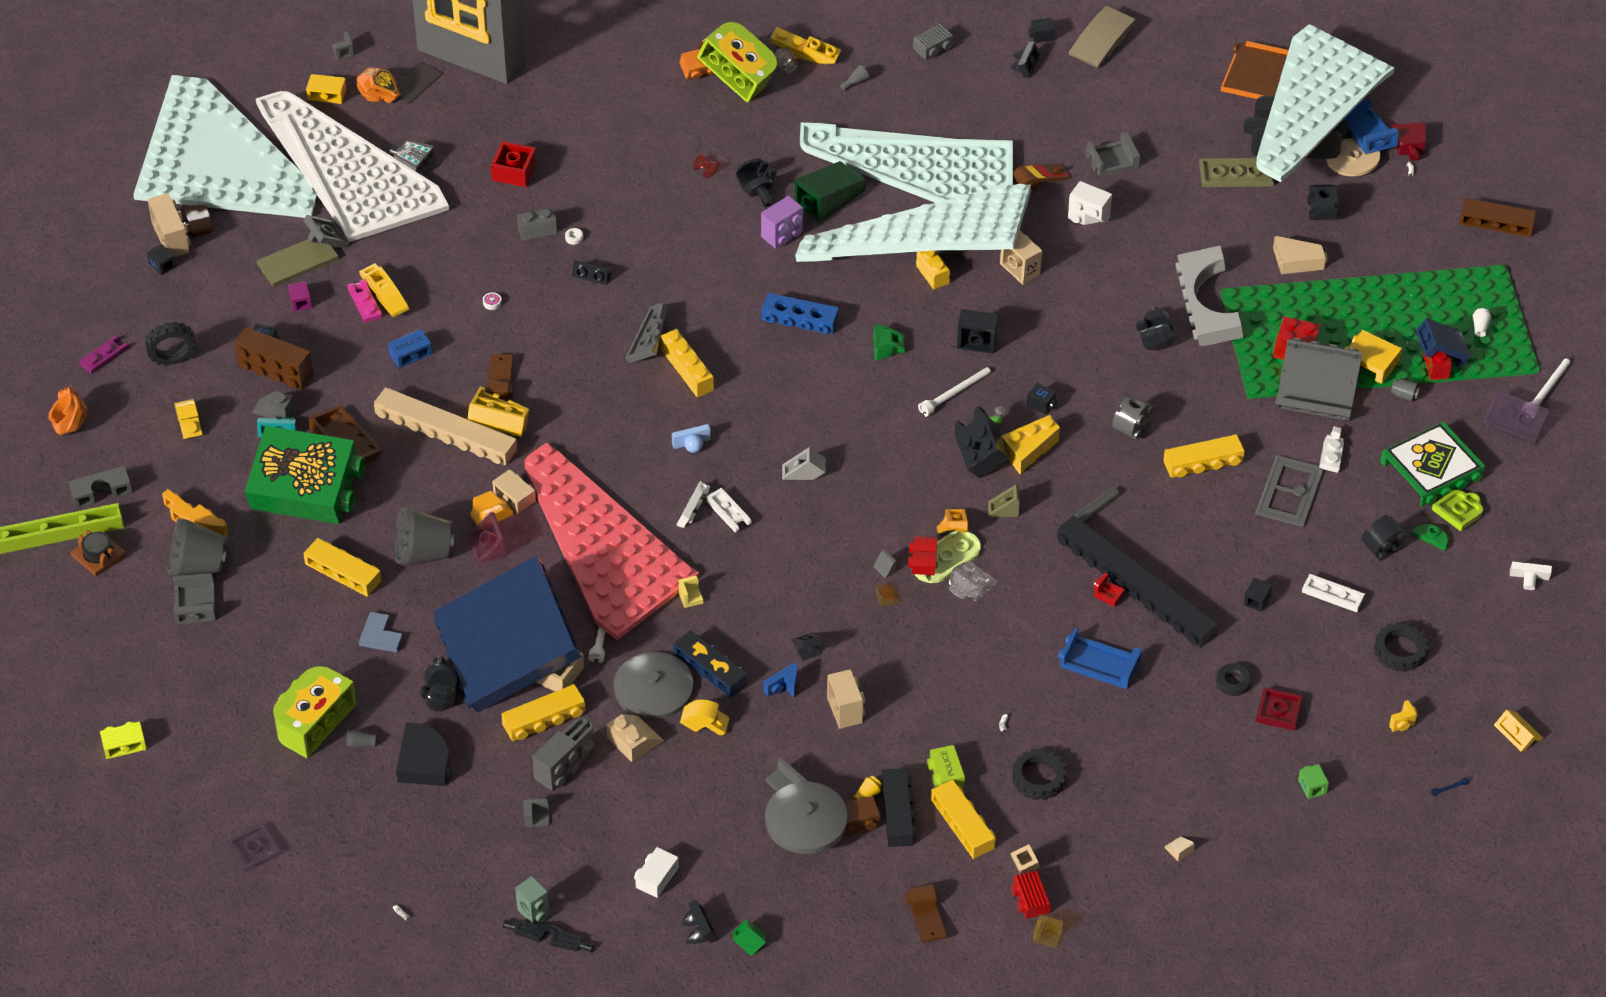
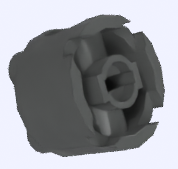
(1132, 417)

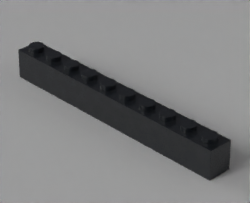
(1137, 581)

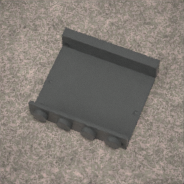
(1318, 379)

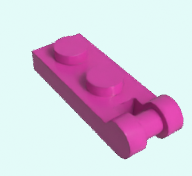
(364, 301)

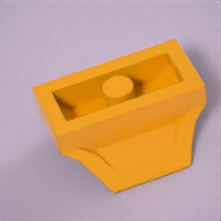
(489, 502)
(954, 520)

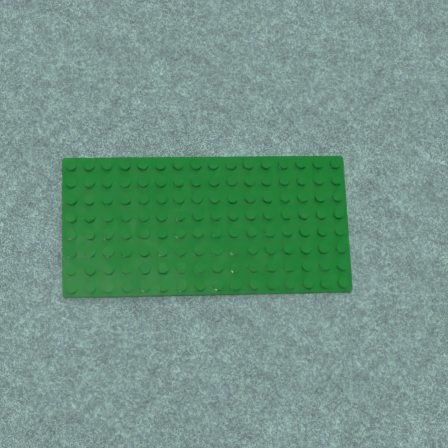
(1392, 310)

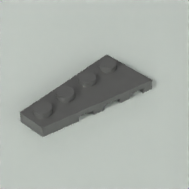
(649, 334)

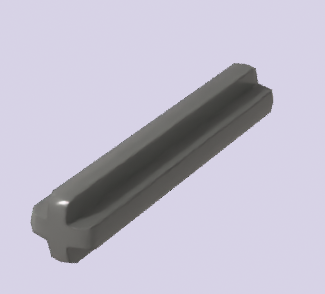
(1097, 504)

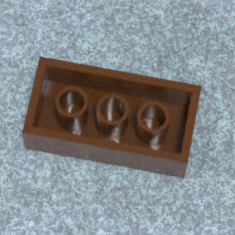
(273, 358)

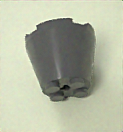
(422, 537)
(195, 550)

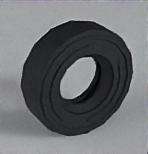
(1233, 669)

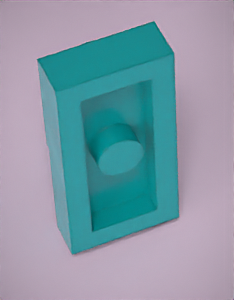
(285, 423)

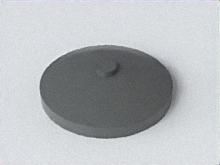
(653, 685)
(806, 817)

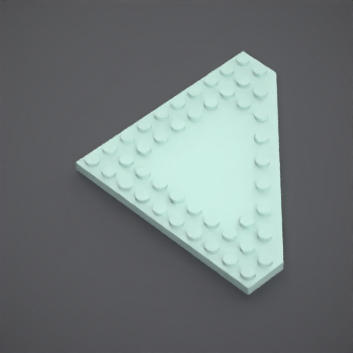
(218, 158)

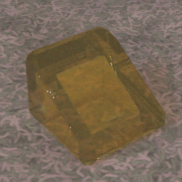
(886, 594)

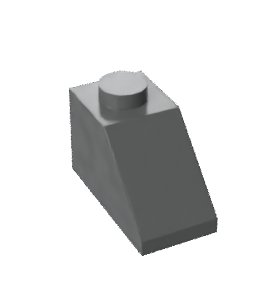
(275, 405)

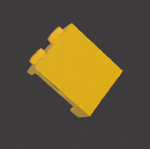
(1376, 354)

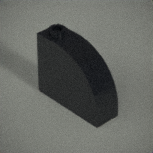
(423, 757)

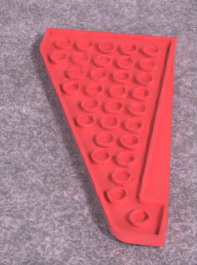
(611, 555)

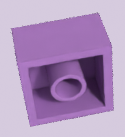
(782, 222)

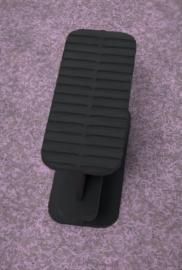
(1327, 149)

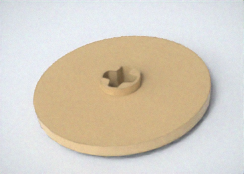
(1356, 165)

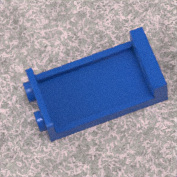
(1369, 129)
(1099, 660)

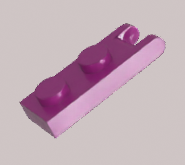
(103, 354)

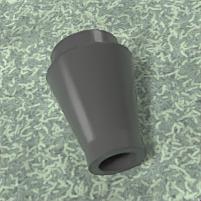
(359, 739)

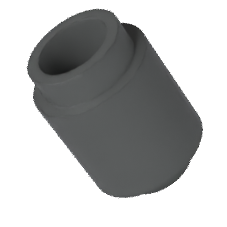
(1405, 389)

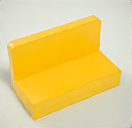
(1517, 730)

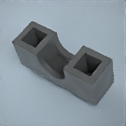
(113, 480)

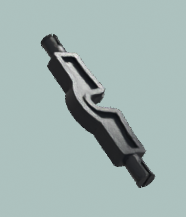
(537, 932)

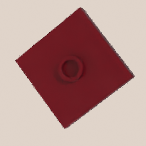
(1279, 709)

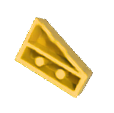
(498, 414)
(1031, 442)

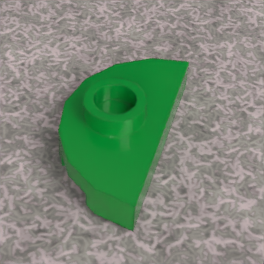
(1431, 535)

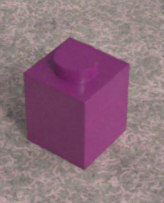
(299, 296)

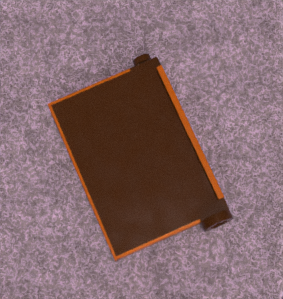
(1254, 70)

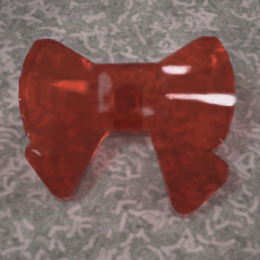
(710, 167)

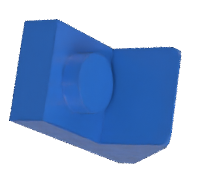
(784, 679)

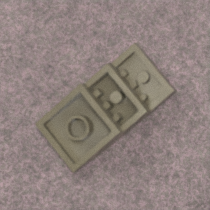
(1102, 36)

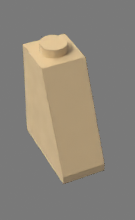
(1298, 255)

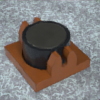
(98, 552)

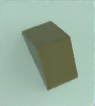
(1005, 504)

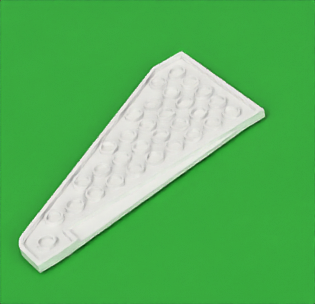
(351, 176)

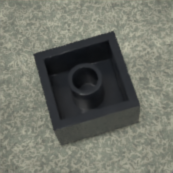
(977, 331)

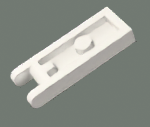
(727, 509)

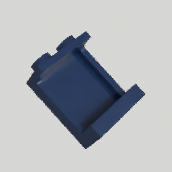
(1440, 337)

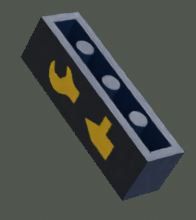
(710, 663)

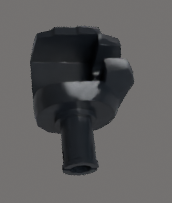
(755, 180)
(1155, 329)
(440, 685)

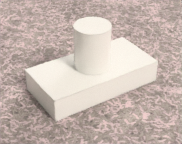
(1530, 573)

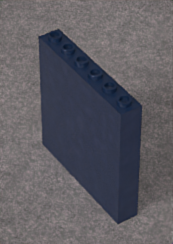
(506, 634)

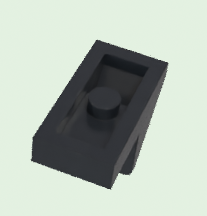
(807, 645)

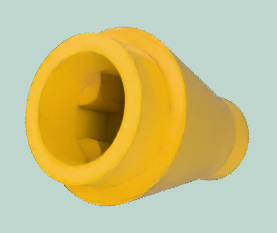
(870, 787)

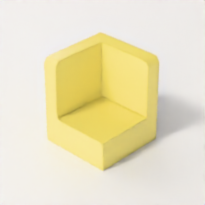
(690, 592)

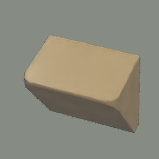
(1180, 848)

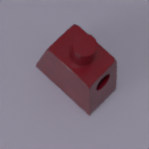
(1411, 139)

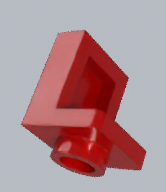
(1107, 591)

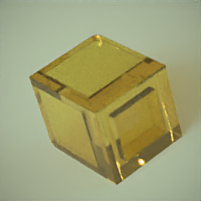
(1047, 931)

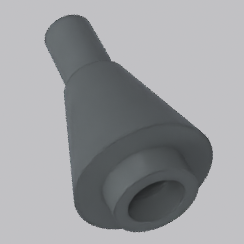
(859, 75)

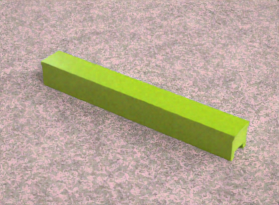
(60, 528)

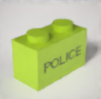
(945, 766)

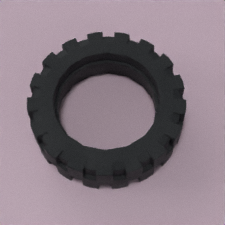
(167, 331)
(1397, 662)
(1039, 791)

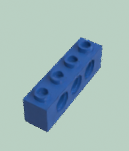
(800, 313)

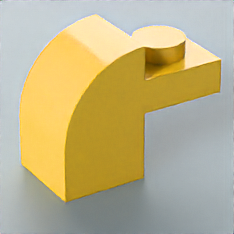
(188, 418)
(704, 714)

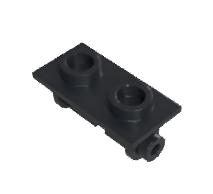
(590, 272)

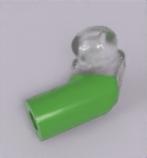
(999, 415)

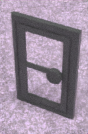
(1307, 493)

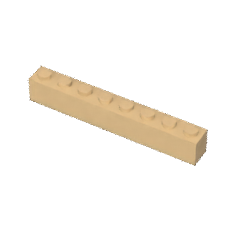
(445, 426)

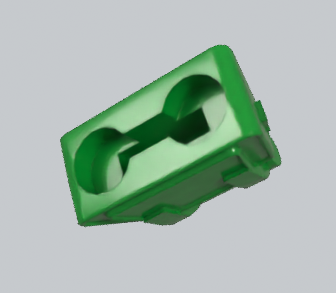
(887, 342)

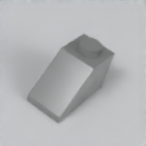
(804, 466)

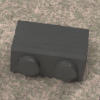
(933, 42)
(537, 224)

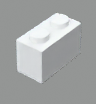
(656, 872)

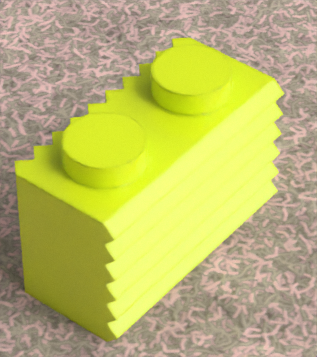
(122, 739)

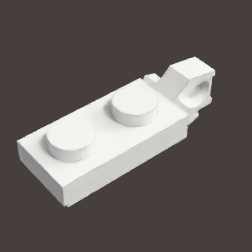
(1332, 451)
(694, 503)

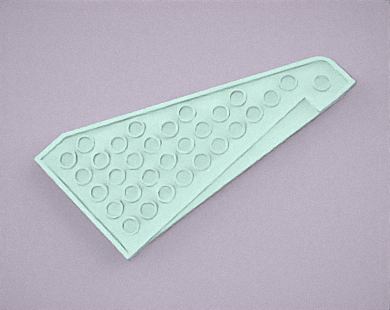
(1315, 93)
(914, 163)
(967, 222)

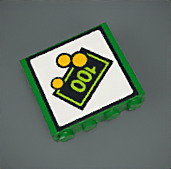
(1434, 462)

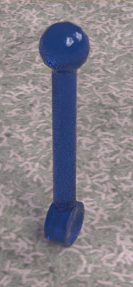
(1434, 792)

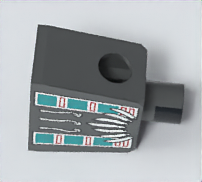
(414, 155)

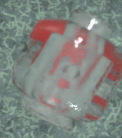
(786, 60)

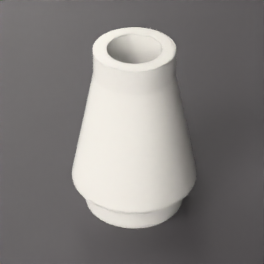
(1481, 321)

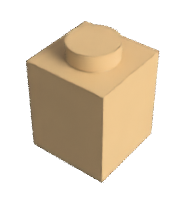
(1025, 859)

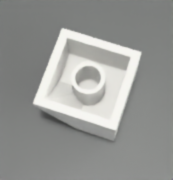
(1089, 204)

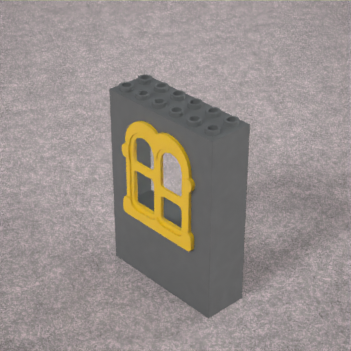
(476, 39)

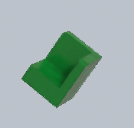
(749, 937)

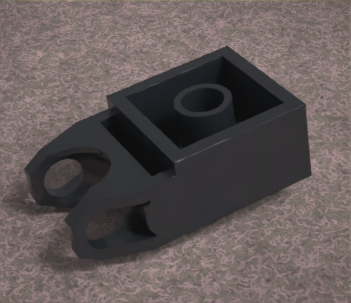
(981, 444)

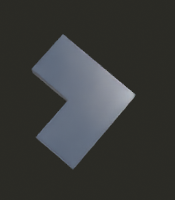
(375, 635)

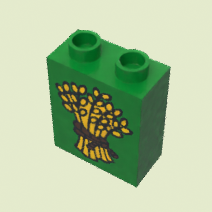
(304, 475)

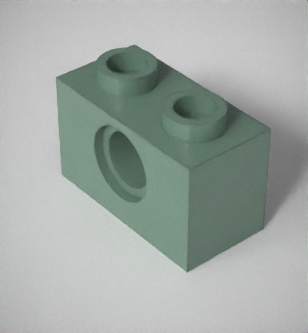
(532, 901)

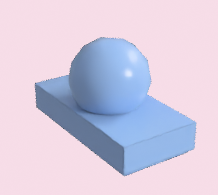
(691, 438)

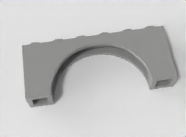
(1209, 325)

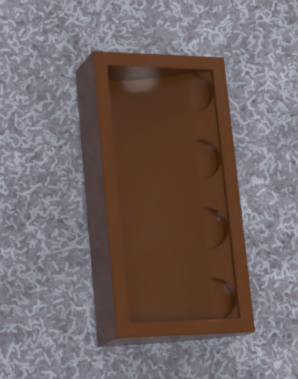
(340, 424)

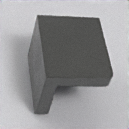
(343, 49)
(536, 812)

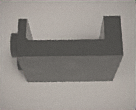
(1113, 156)
(194, 598)

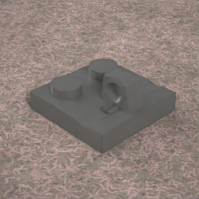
(325, 232)

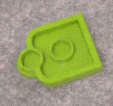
(1459, 508)

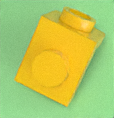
(1404, 719)

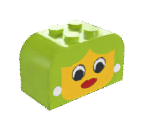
(738, 59)
(312, 709)

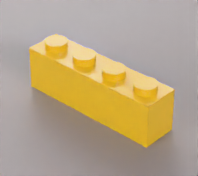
(687, 363)
(1203, 456)
(342, 567)
(543, 713)
(963, 819)

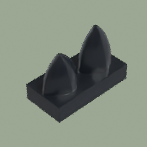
(1027, 59)
(704, 930)

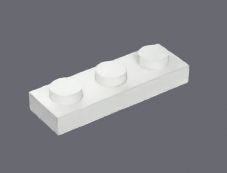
(1333, 593)

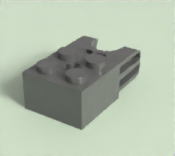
(563, 754)

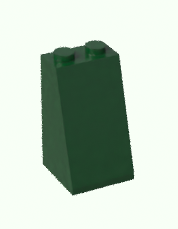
(827, 190)

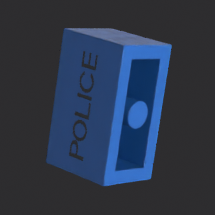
(410, 348)

